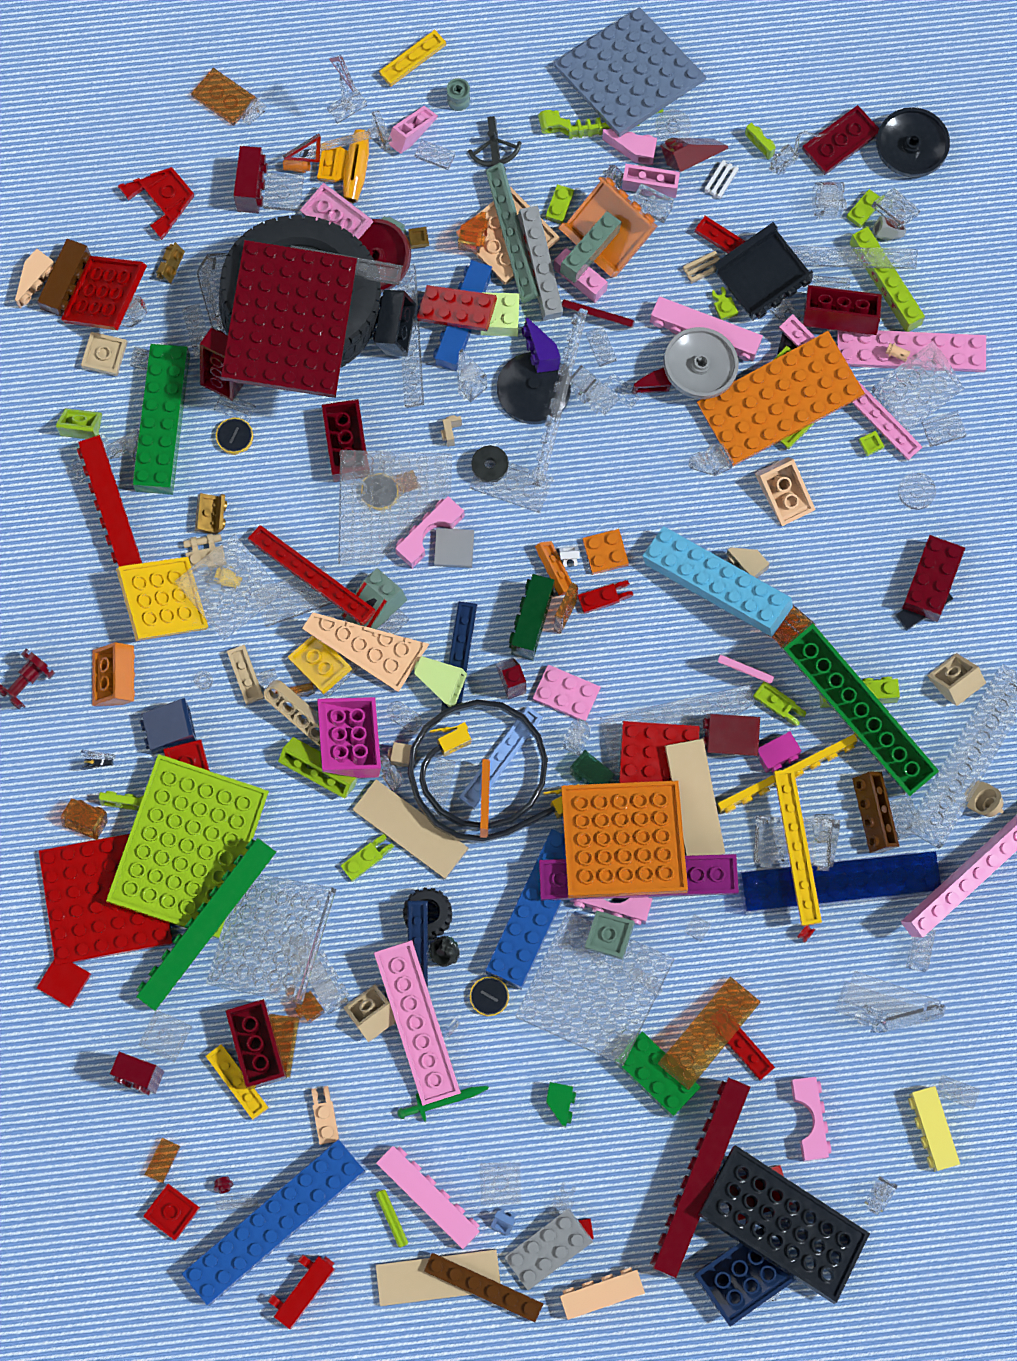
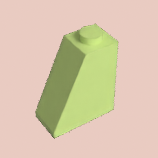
(441, 678)

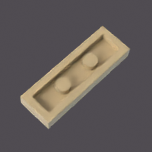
(245, 674)

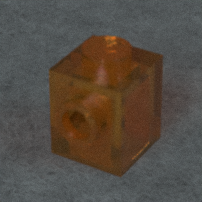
(310, 1008)

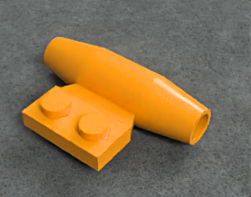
(346, 165)

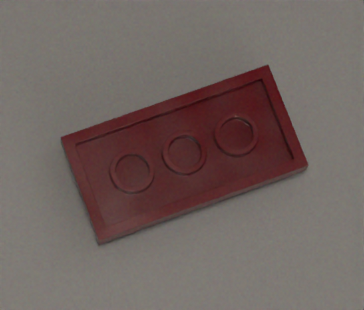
(841, 140)

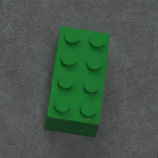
(655, 1081)

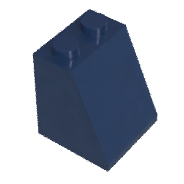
(168, 726)

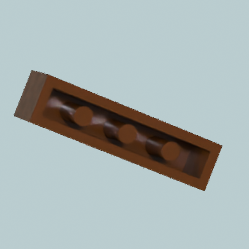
(64, 277)

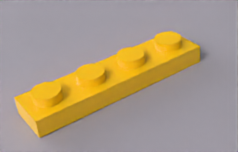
(412, 58)
(234, 1080)

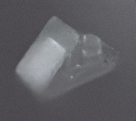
(126, 443)

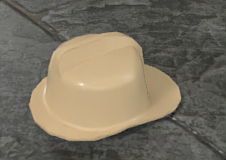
(986, 800)

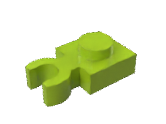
(724, 306)

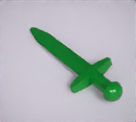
(465, 1094)

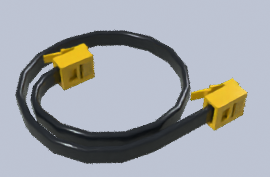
(459, 739)

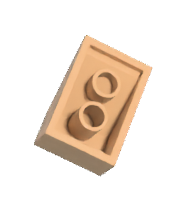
(785, 490)

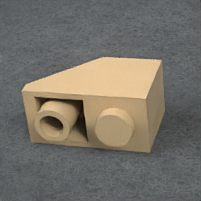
(748, 560)

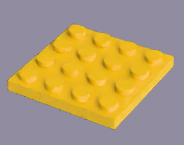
(156, 601)

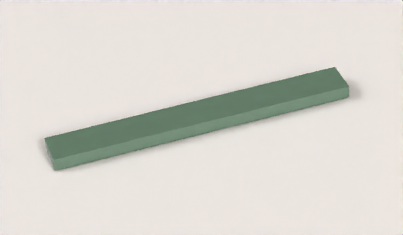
(512, 233)

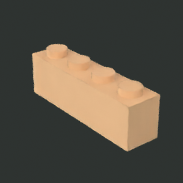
(602, 1294)

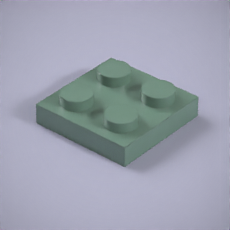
(609, 935)

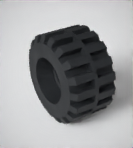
(438, 899)

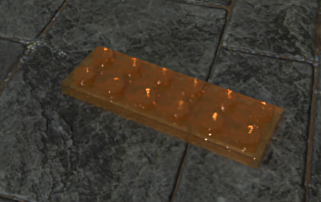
(709, 1033)

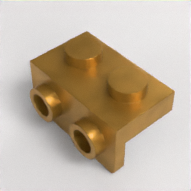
(210, 513)

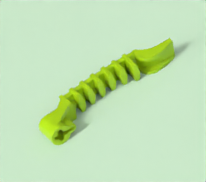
(552, 122)

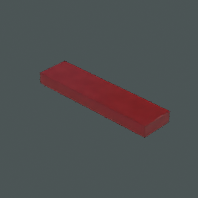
(599, 313)

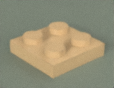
(104, 353)

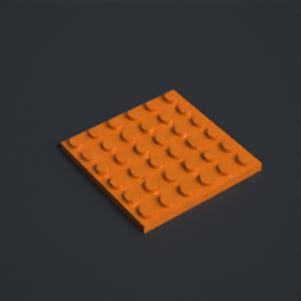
(623, 839)

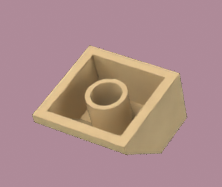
(957, 679)
(371, 1013)

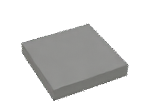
(454, 548)

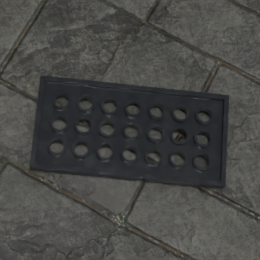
(771, 1227)

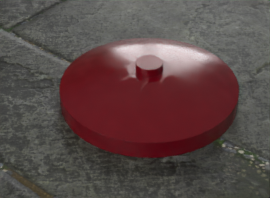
(388, 245)

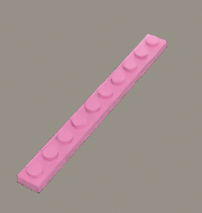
(867, 405)

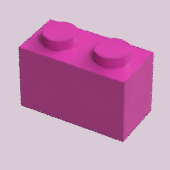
(778, 752)

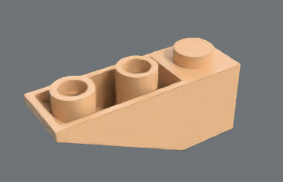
(34, 274)

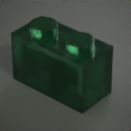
(590, 770)

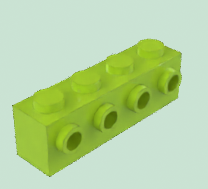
(885, 690)
(307, 762)

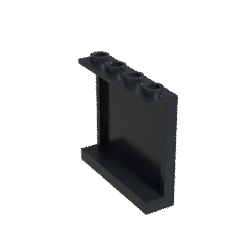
(762, 272)

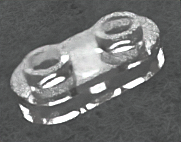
(406, 714)

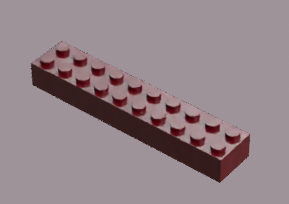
(701, 1177)

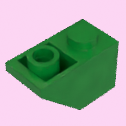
(559, 1102)

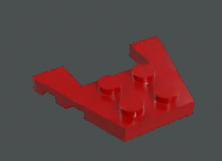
(167, 192)

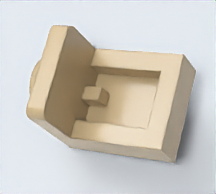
(449, 423)

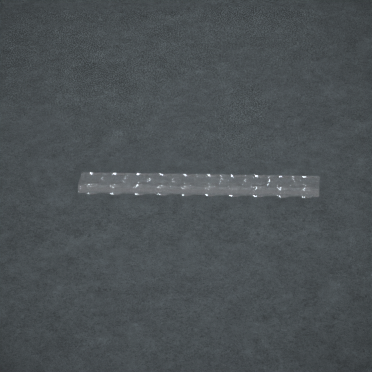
(557, 403)

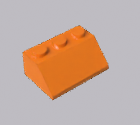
(113, 675)

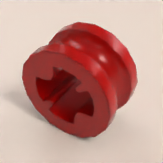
(806, 933)

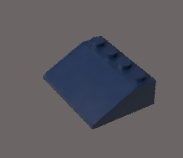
(740, 1281)

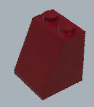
(731, 734)

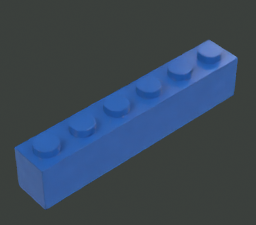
(455, 338)

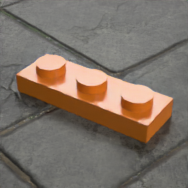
(554, 566)

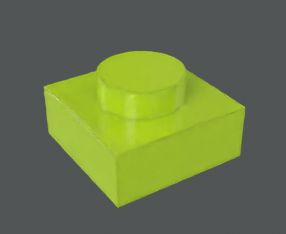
(871, 443)

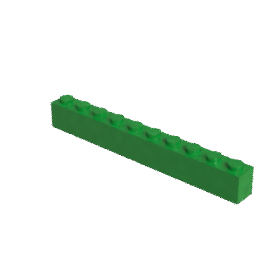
(205, 924)

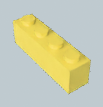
(934, 1129)

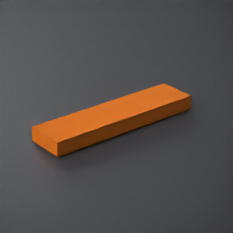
(485, 798)

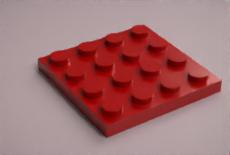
(104, 292)
(644, 752)

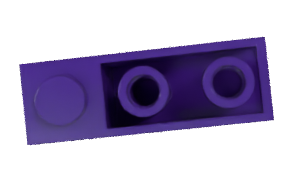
(542, 348)

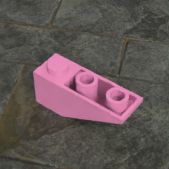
(635, 147)

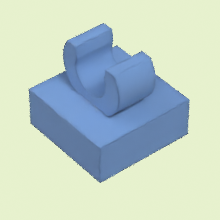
(503, 1222)

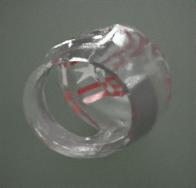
(136, 312)

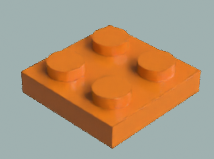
(605, 551)

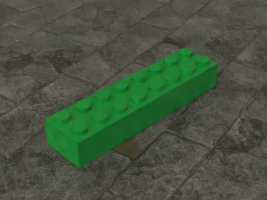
(161, 419)

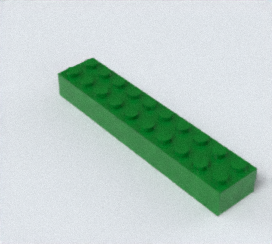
(860, 709)

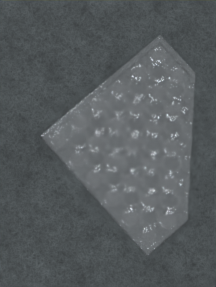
(384, 498)

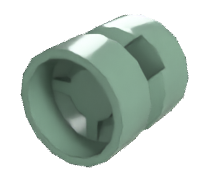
(458, 94)

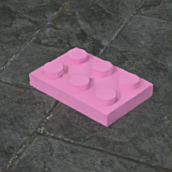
(566, 693)

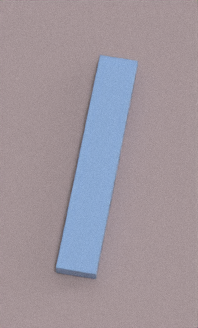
(500, 757)

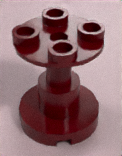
(28, 674)

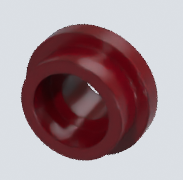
(223, 1185)

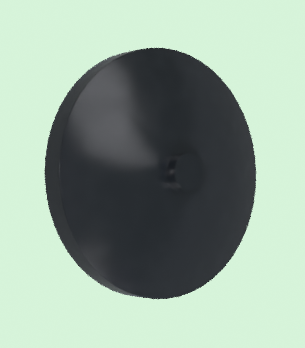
(913, 142)
(525, 392)

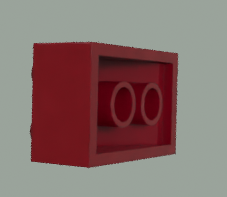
(687, 152)

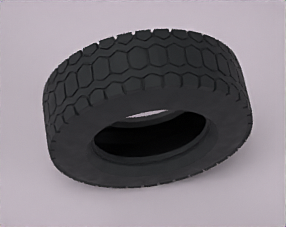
(317, 236)

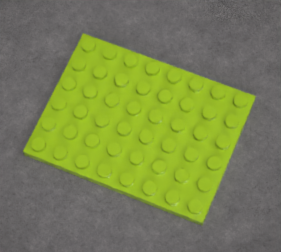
(184, 840)

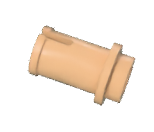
(898, 352)

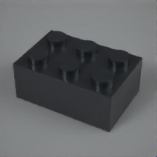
(395, 323)

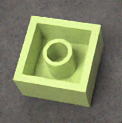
(505, 315)

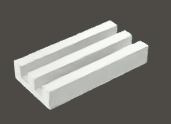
(729, 167)

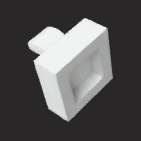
(569, 553)

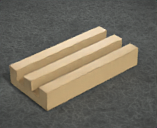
(686, 268)

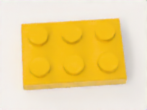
(319, 664)

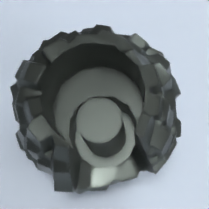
(444, 951)

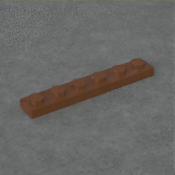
(483, 1287)

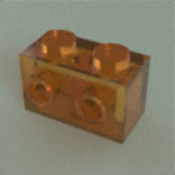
(84, 818)

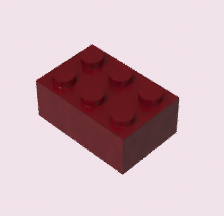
(250, 179)
(136, 1072)

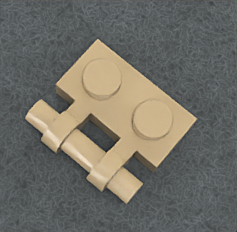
(197, 555)

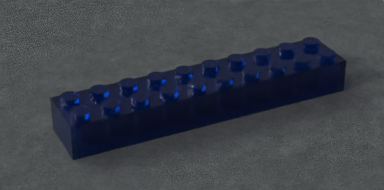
(844, 882)

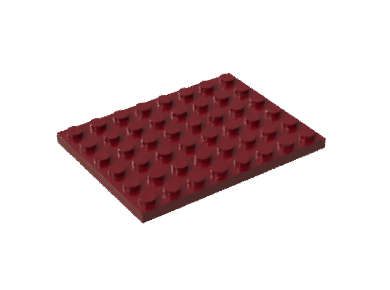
(289, 319)

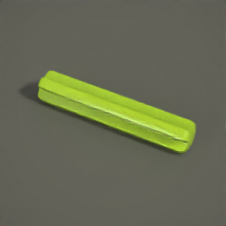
(392, 1218)

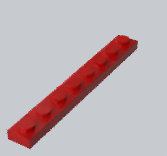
(311, 575)

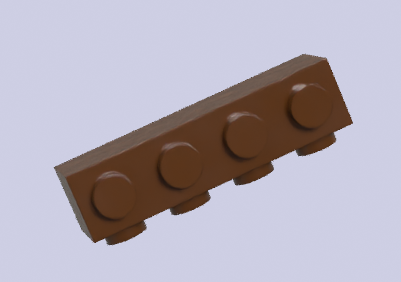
(875, 812)

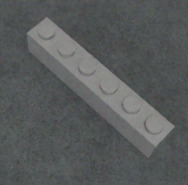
(541, 263)

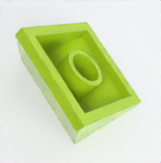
(79, 423)

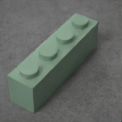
(590, 247)

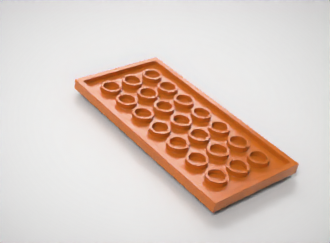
(781, 398)

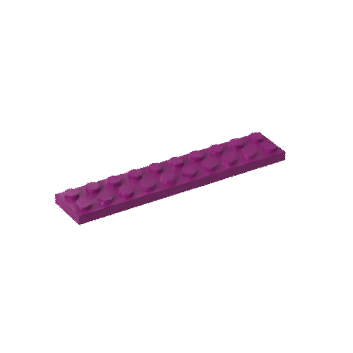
(704, 877)

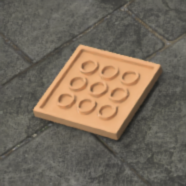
(495, 250)

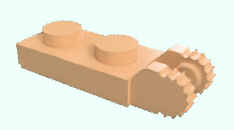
(325, 1118)

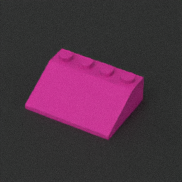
(349, 736)

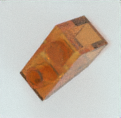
(471, 233)

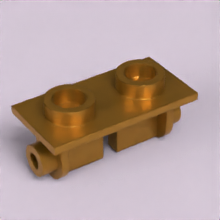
(173, 257)

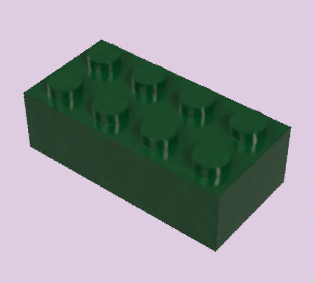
(532, 617)

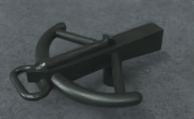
(494, 143)

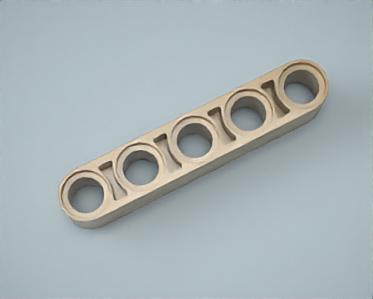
(293, 713)

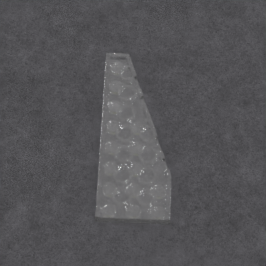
(680, 712)

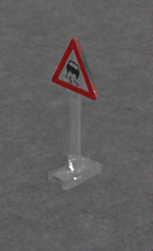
(350, 102)
(311, 148)

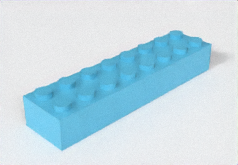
(718, 581)

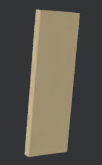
(698, 807)
(409, 829)
(409, 1283)

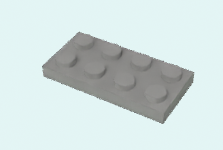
(548, 1249)

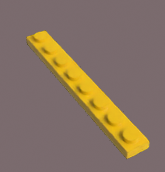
(811, 762)
(797, 847)

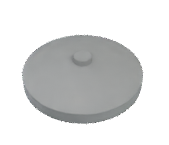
(701, 363)

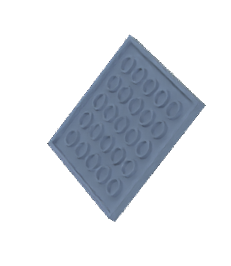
(629, 71)

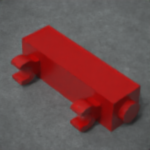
(305, 1292)

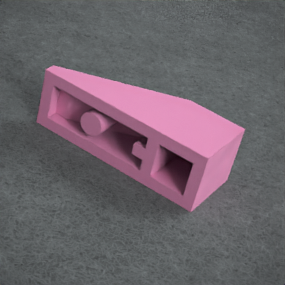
(411, 128)

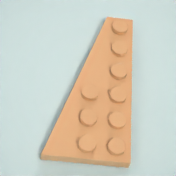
(375, 651)

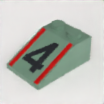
(380, 594)

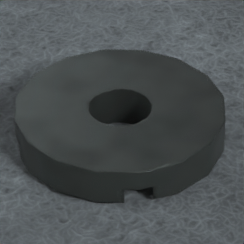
(490, 453)

